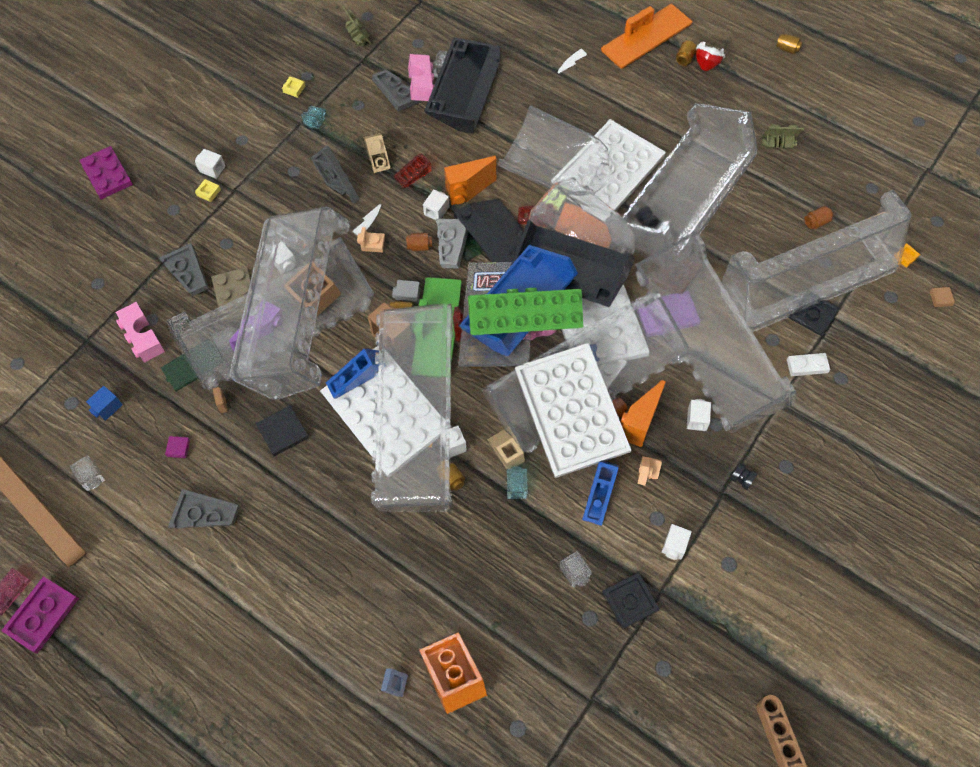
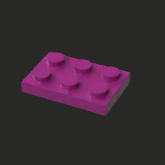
(105, 172)
(40, 615)

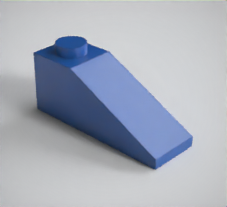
(354, 373)
(600, 492)

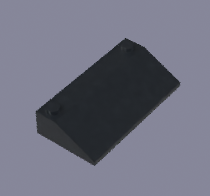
(464, 84)
(492, 228)
(598, 268)

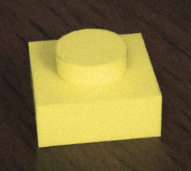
(293, 86)
(207, 190)

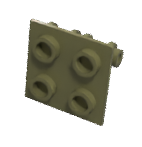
(355, 29)
(785, 134)

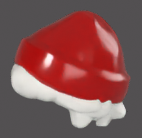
(708, 57)

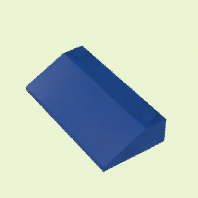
(531, 269)

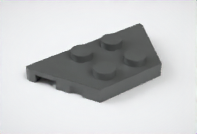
(332, 173)

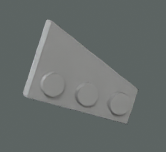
(452, 240)

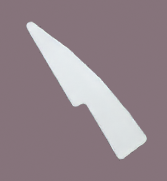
(571, 60)
(368, 220)

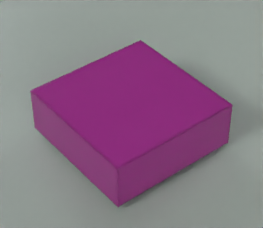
(177, 447)

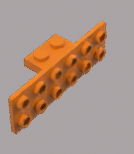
(645, 33)

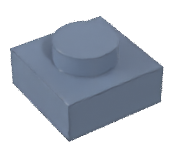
(394, 682)

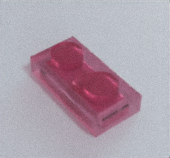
(10, 588)

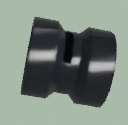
(646, 217)
(743, 476)

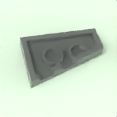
(394, 90)
(186, 268)
(199, 510)

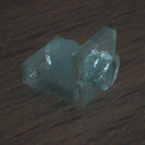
(313, 117)

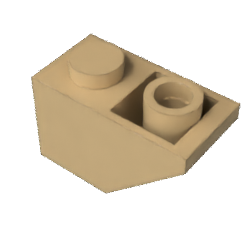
(377, 152)
(507, 449)

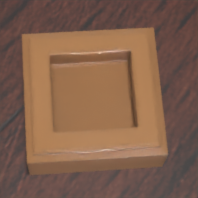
(942, 297)
(220, 399)

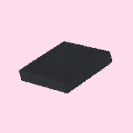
(816, 317)
(282, 430)
(630, 601)

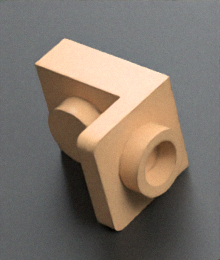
(371, 241)
(648, 469)

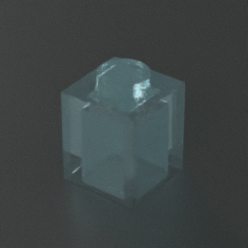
(517, 483)

